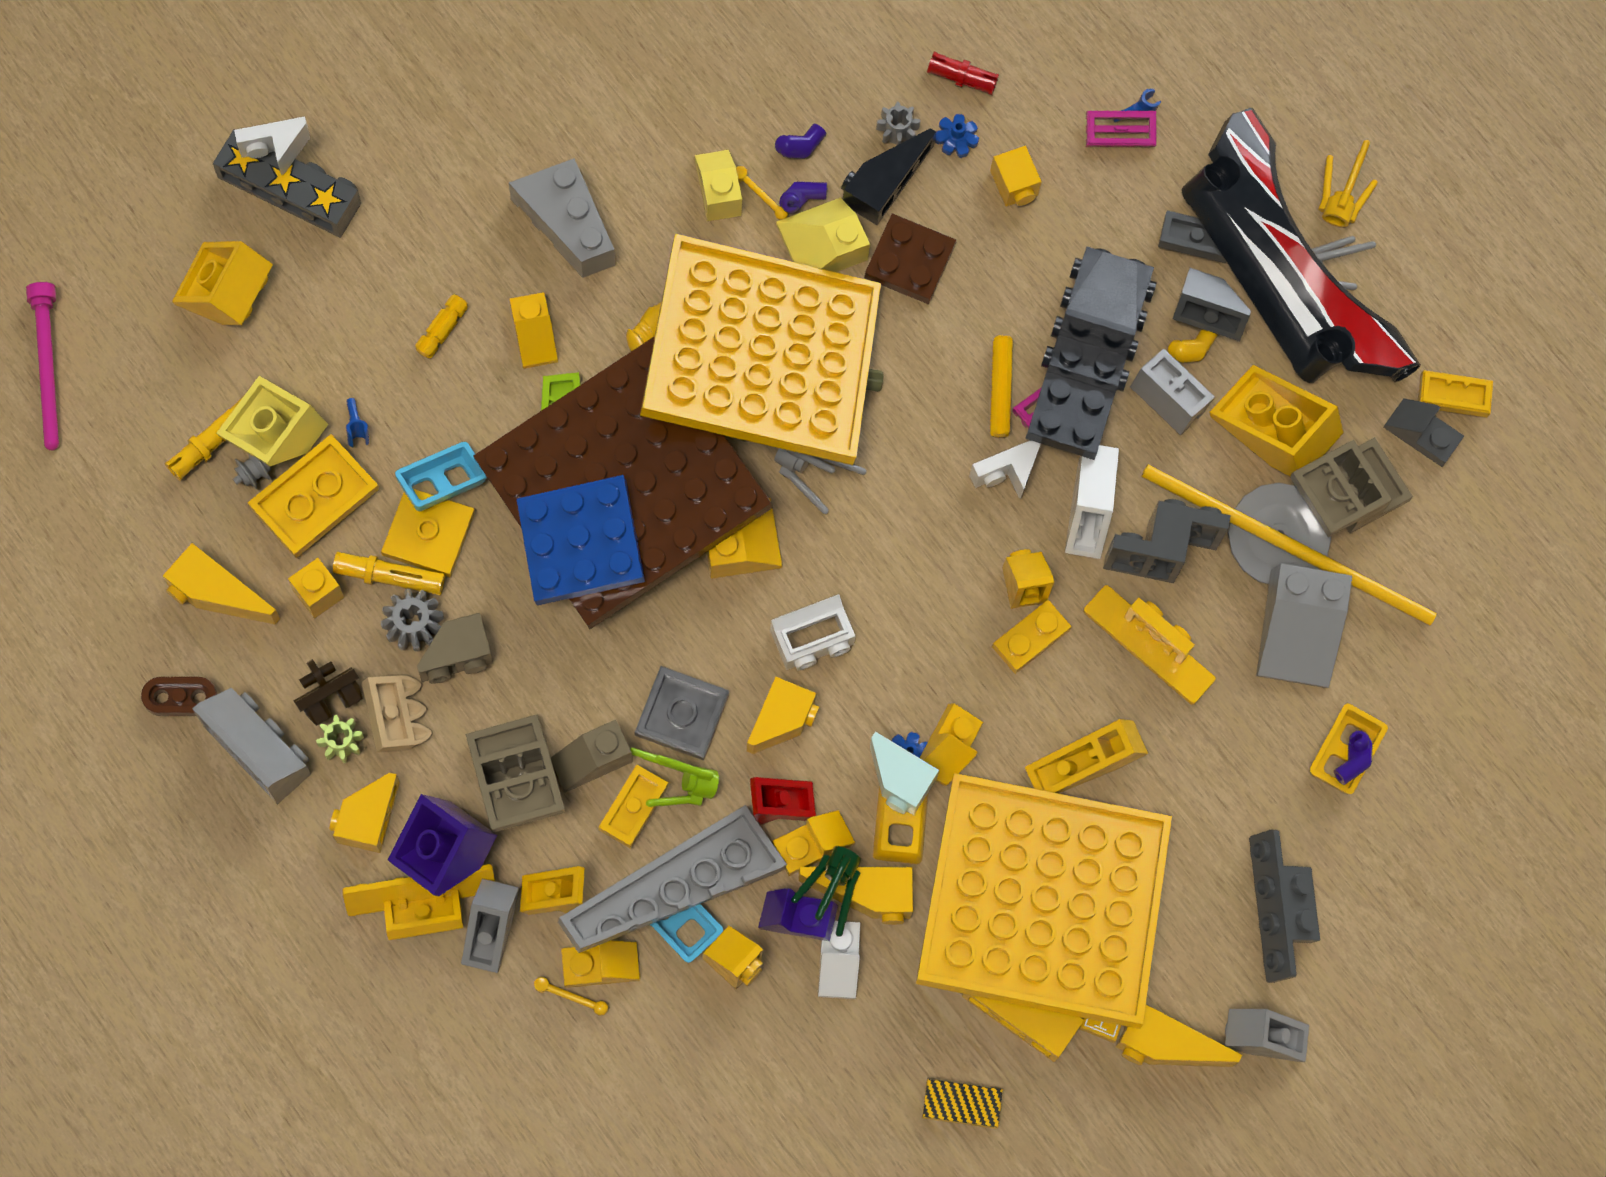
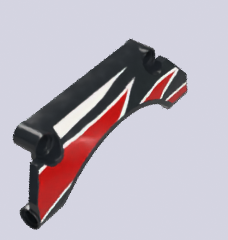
(1290, 287)

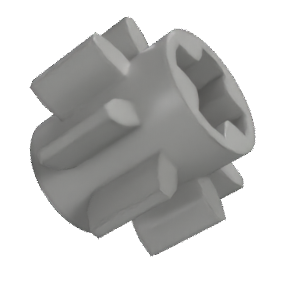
(897, 124)

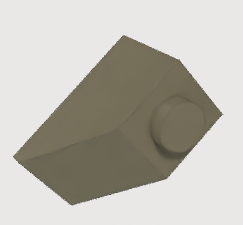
(591, 756)

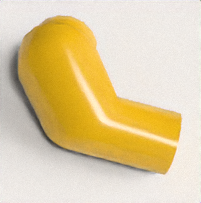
(1192, 350)

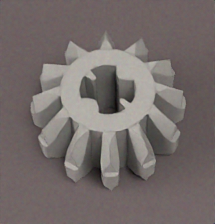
(406, 609)

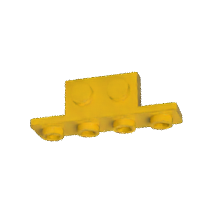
(1152, 641)
(410, 907)

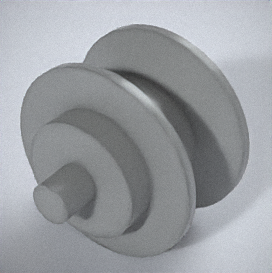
(250, 471)

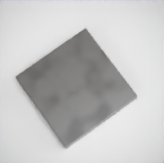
(682, 713)

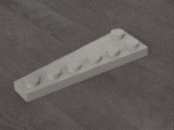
(698, 870)

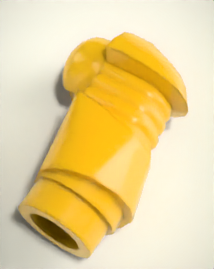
(645, 328)

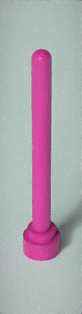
(41, 297)

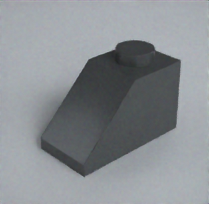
(1211, 305)

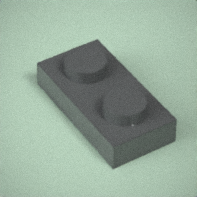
(1188, 236)

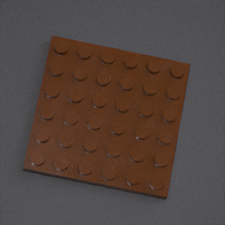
(680, 480)

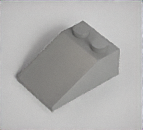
(1303, 624)

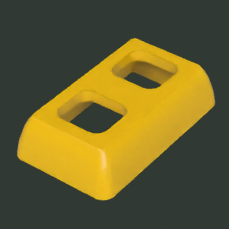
(1334, 746)
(884, 819)

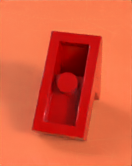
(781, 799)

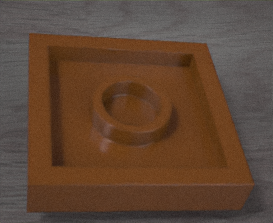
(910, 258)

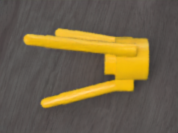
(1339, 208)

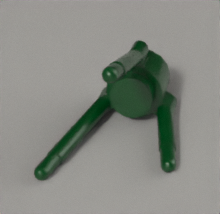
(839, 868)

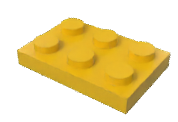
(313, 496)

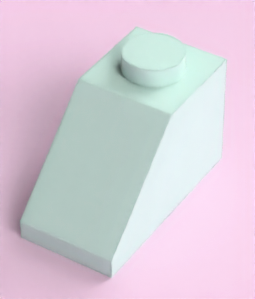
(901, 775)

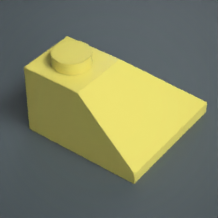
(825, 237)
(272, 424)

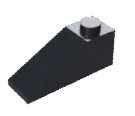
(883, 178)

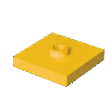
(428, 537)

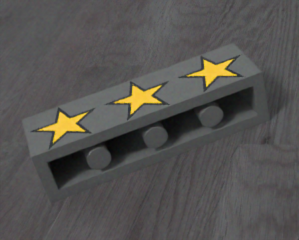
(301, 190)

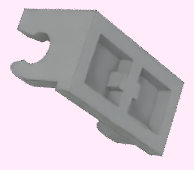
(1171, 391)

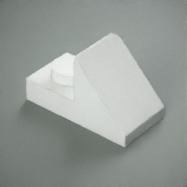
(283, 137)
(1013, 462)
(840, 963)

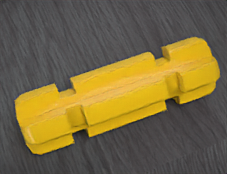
(441, 326)

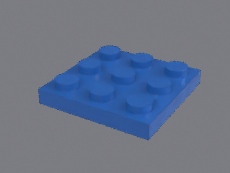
(580, 540)

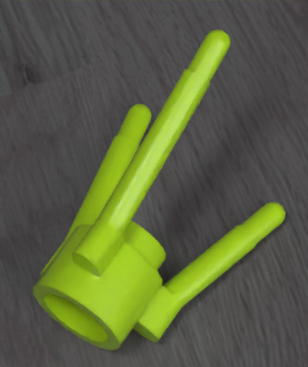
(697, 781)

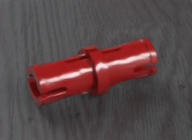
(963, 73)

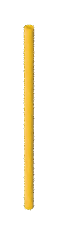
(1289, 545)

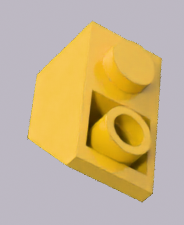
(734, 957)

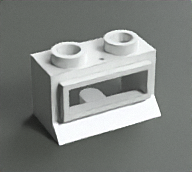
(806, 655)

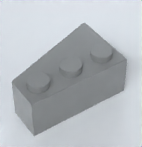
(566, 214)

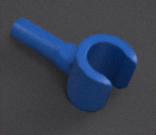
(1142, 104)
(355, 427)

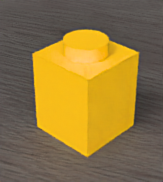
(1016, 176)
(316, 588)

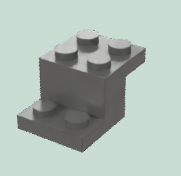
(1166, 541)

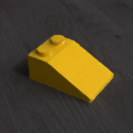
(1278, 420)

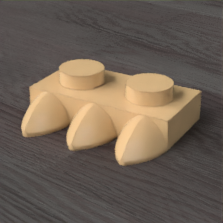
(392, 713)

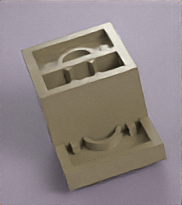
(1351, 486)
(515, 773)

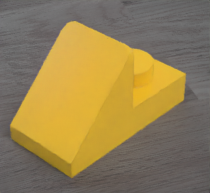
(533, 330)
(951, 743)
(810, 842)
(552, 891)
(601, 964)

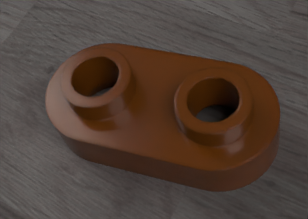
(180, 694)

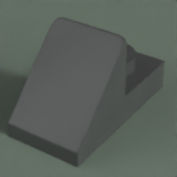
(1421, 429)

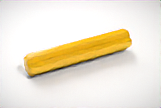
(1001, 386)

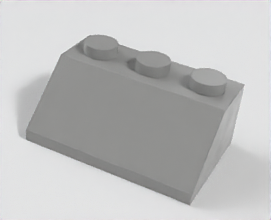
(253, 742)

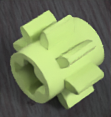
(330, 736)

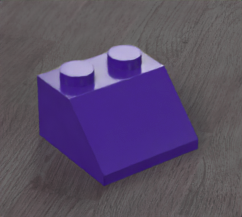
(440, 845)

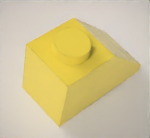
(719, 185)

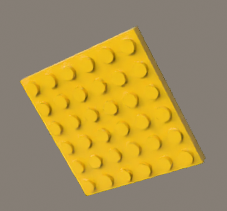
(762, 350)
(1045, 901)

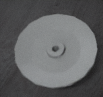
(1285, 511)

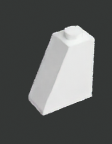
(1092, 503)

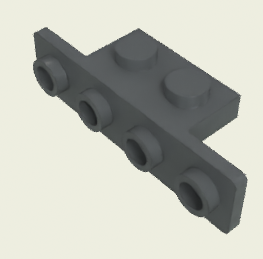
(1283, 904)

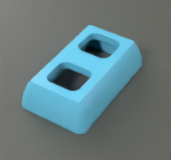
(433, 469)
(670, 926)

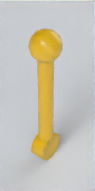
(742, 176)
(542, 985)

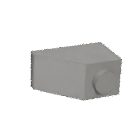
(489, 925)
(1266, 1034)

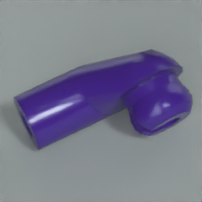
(800, 146)
(800, 193)
(1359, 757)

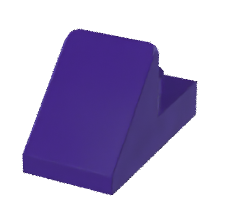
(796, 919)

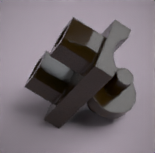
(343, 684)

